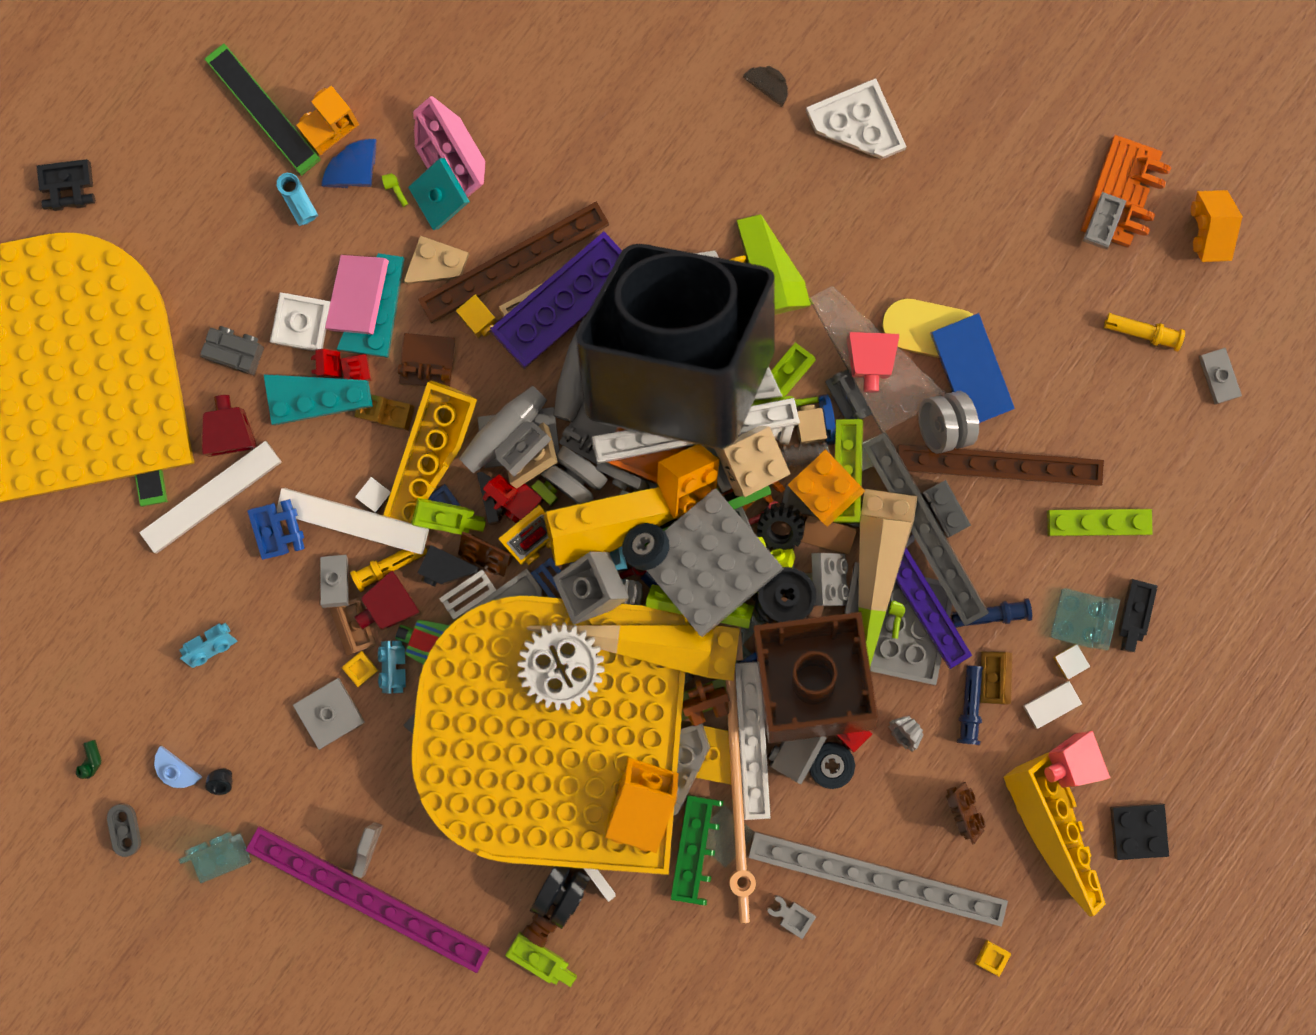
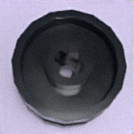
(795, 587)
(560, 894)

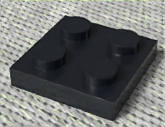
(1139, 831)

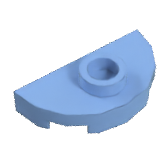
(173, 770)

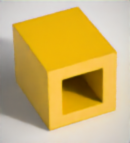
(477, 316)

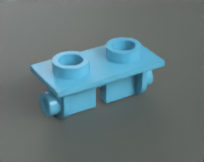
(198, 652)
(391, 676)

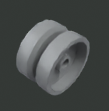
(948, 422)
(576, 474)

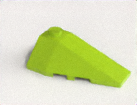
(765, 250)

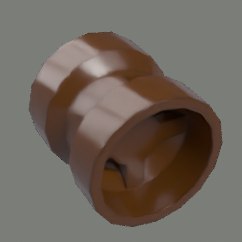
(539, 930)

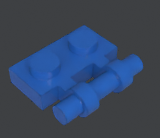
(269, 531)

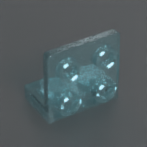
(1085, 619)
(222, 856)

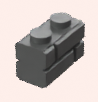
(232, 351)
(946, 509)

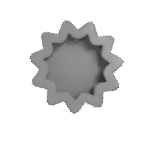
(906, 732)

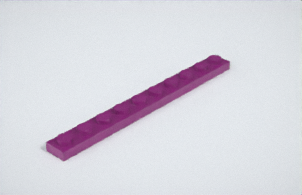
(368, 899)

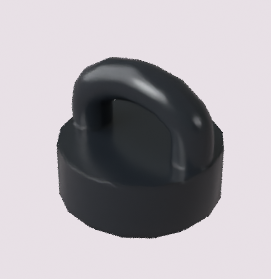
(219, 782)

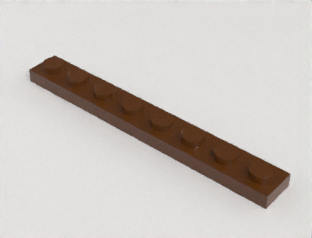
(514, 261)
(1003, 465)

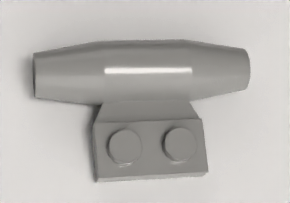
(569, 387)
(509, 435)

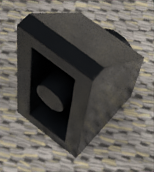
(444, 568)

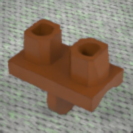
(704, 698)

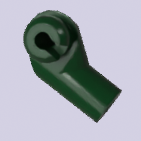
(92, 761)

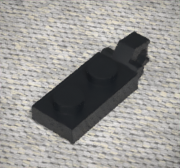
(1136, 613)

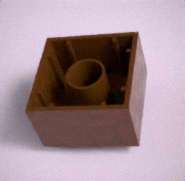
(815, 677)

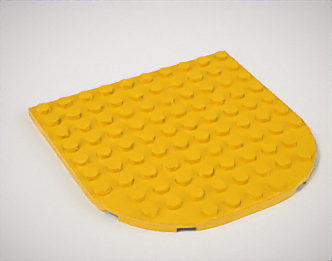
(83, 368)
(531, 777)

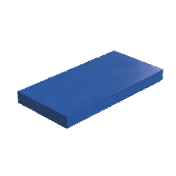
(973, 366)

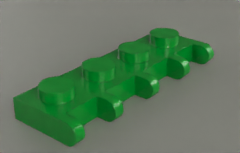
(692, 849)

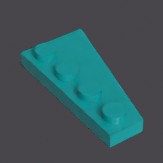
(380, 341)
(312, 397)

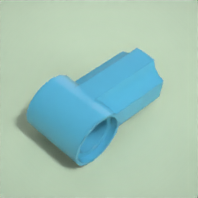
(297, 199)

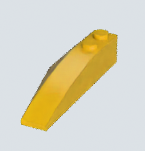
(430, 447)
(602, 523)
(1054, 829)

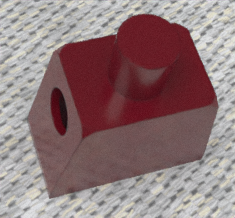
(226, 429)
(387, 604)

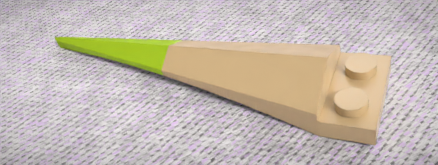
(884, 534)

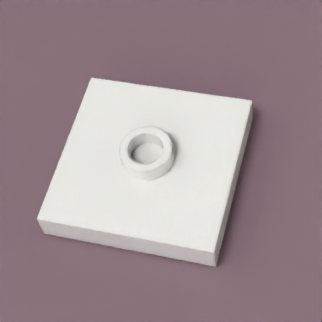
(300, 322)

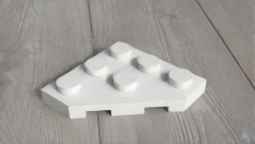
(858, 120)

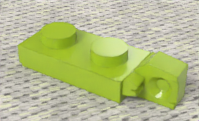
(446, 517)
(540, 961)

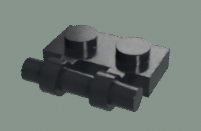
(66, 176)

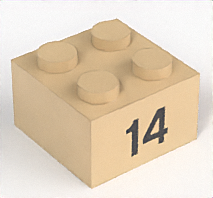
(753, 461)

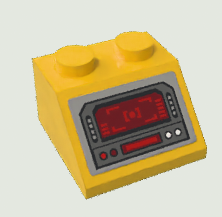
(527, 537)

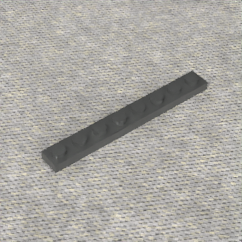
(927, 531)

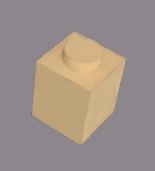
(811, 425)

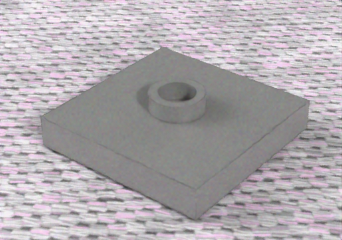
(328, 713)

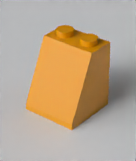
(642, 805)

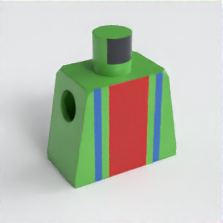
(421, 638)

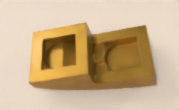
(387, 413)

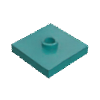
(438, 194)

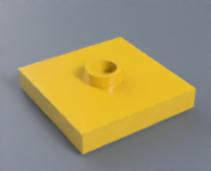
(717, 761)

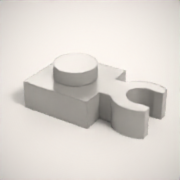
(795, 917)

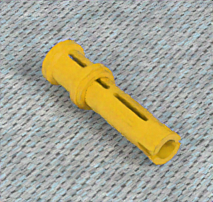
(1155, 333)
(377, 570)

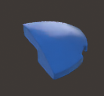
(352, 166)

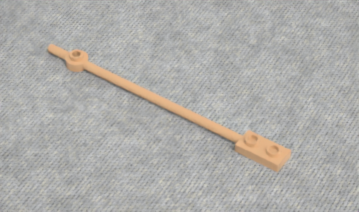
(737, 798)

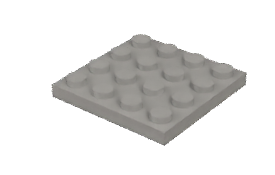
(712, 563)
(913, 652)

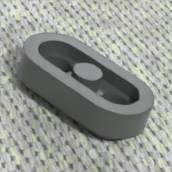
(120, 830)

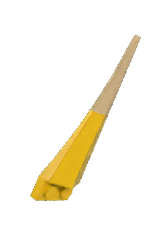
(669, 646)

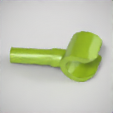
(391, 181)
(800, 402)
(898, 610)

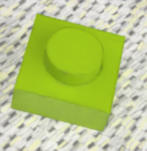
(546, 491)

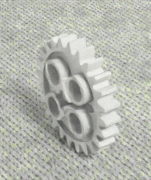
(583, 656)

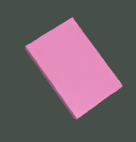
(356, 294)

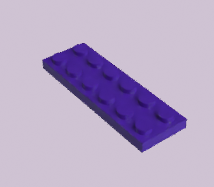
(557, 302)

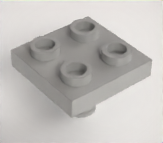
(829, 579)

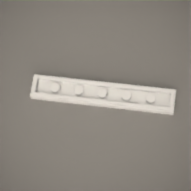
(210, 497)
(356, 521)
(752, 742)

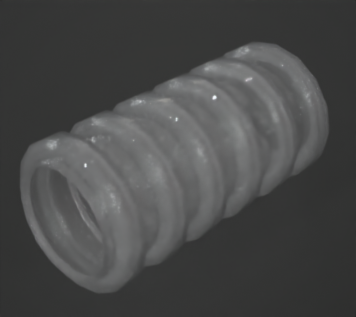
(802, 454)

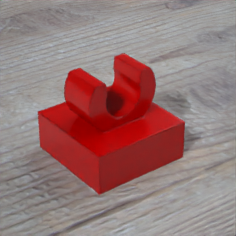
(327, 363)
(356, 367)
(500, 490)

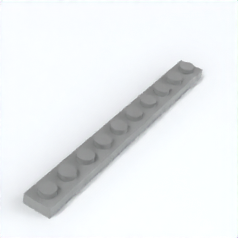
(878, 878)

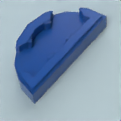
(826, 405)

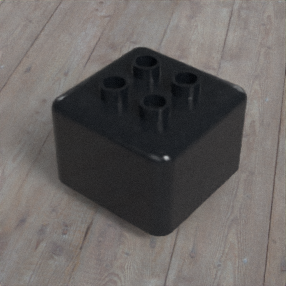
(677, 344)

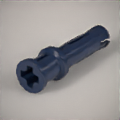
(1004, 612)
(970, 719)

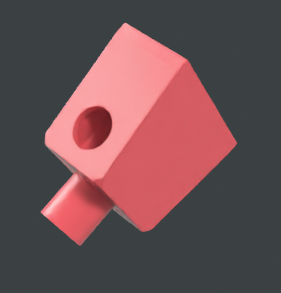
(872, 357)
(1077, 761)

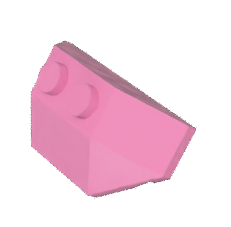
(443, 135)

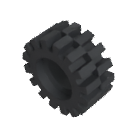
(781, 514)

